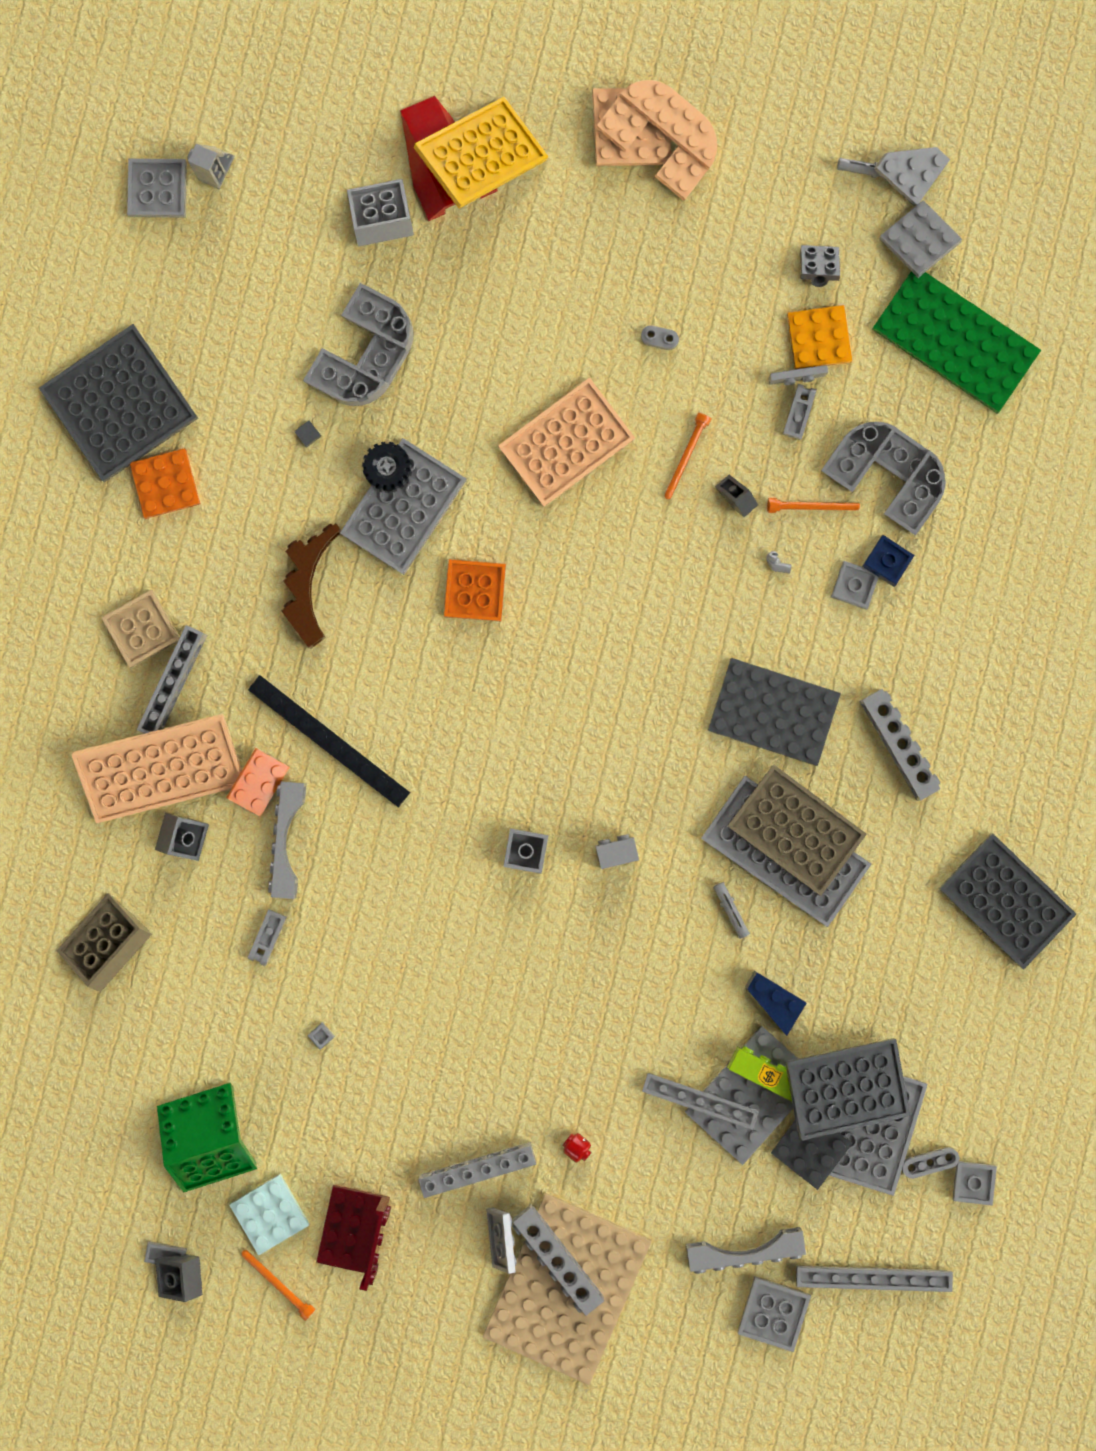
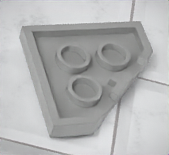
(912, 171)

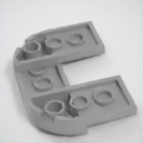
(381, 359)
(899, 455)

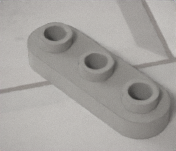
(939, 1162)

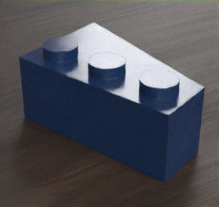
(776, 1001)

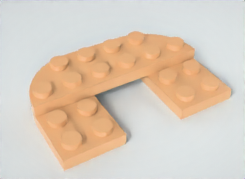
(675, 118)

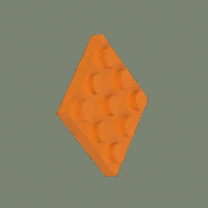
(165, 483)
(475, 590)

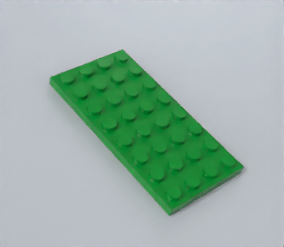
(957, 340)

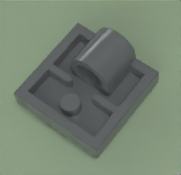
(820, 264)

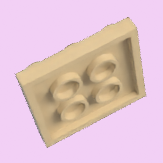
(141, 628)

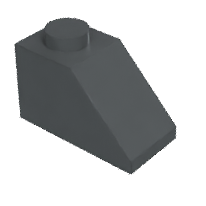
(737, 495)

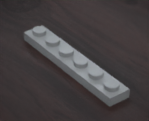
(700, 1101)

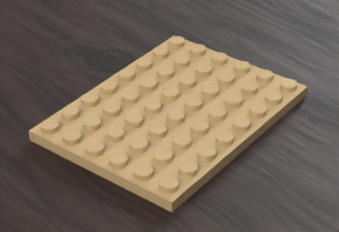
(540, 1319)

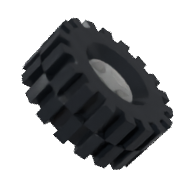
(385, 457)

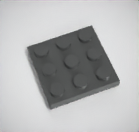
(813, 1157)

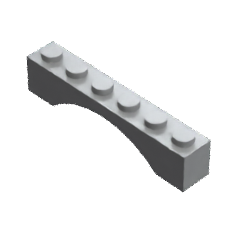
(284, 880)
(785, 1244)

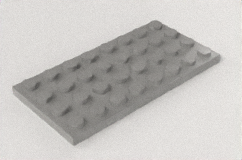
(733, 846)

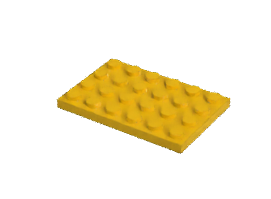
(480, 152)

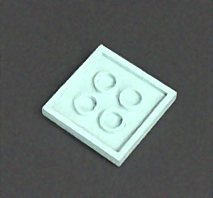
(269, 1214)

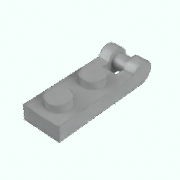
(799, 412)
(267, 937)

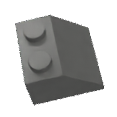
(181, 837)
(179, 1283)

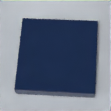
(888, 560)

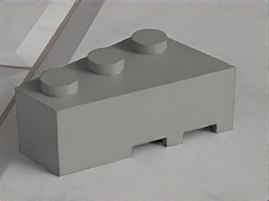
(210, 164)

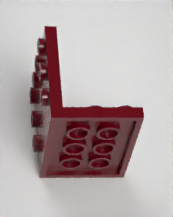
(354, 1231)

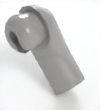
(776, 565)

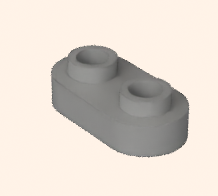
(659, 339)

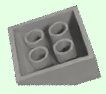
(380, 212)

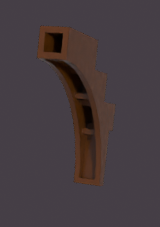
(299, 582)

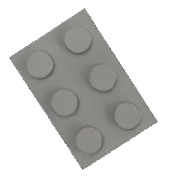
(501, 1240)

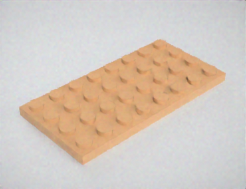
(158, 768)

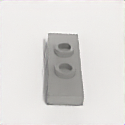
(791, 376)

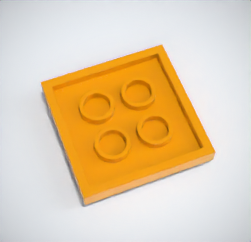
(819, 337)

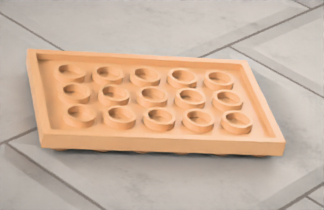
(566, 442)

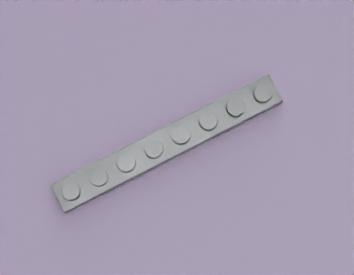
(874, 1278)

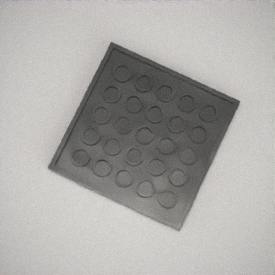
(118, 403)

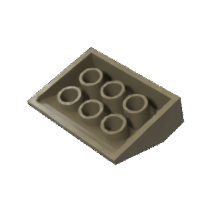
(103, 943)

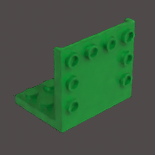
(203, 1139)

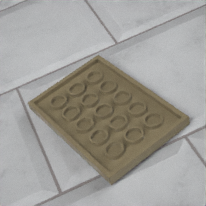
(797, 830)

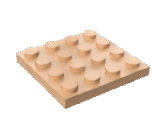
(648, 148)

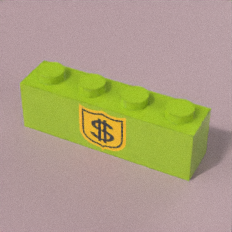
(760, 1071)

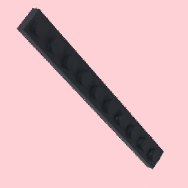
(329, 741)

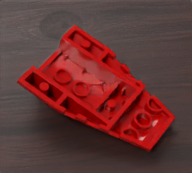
(418, 123)

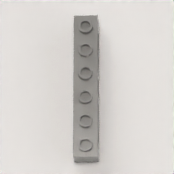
(172, 680)
(931, 782)
(477, 1169)
(531, 1217)

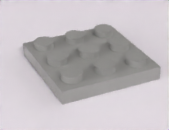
(157, 188)
(920, 238)
(774, 1314)

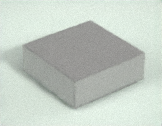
(321, 1035)

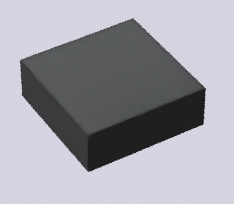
(307, 433)

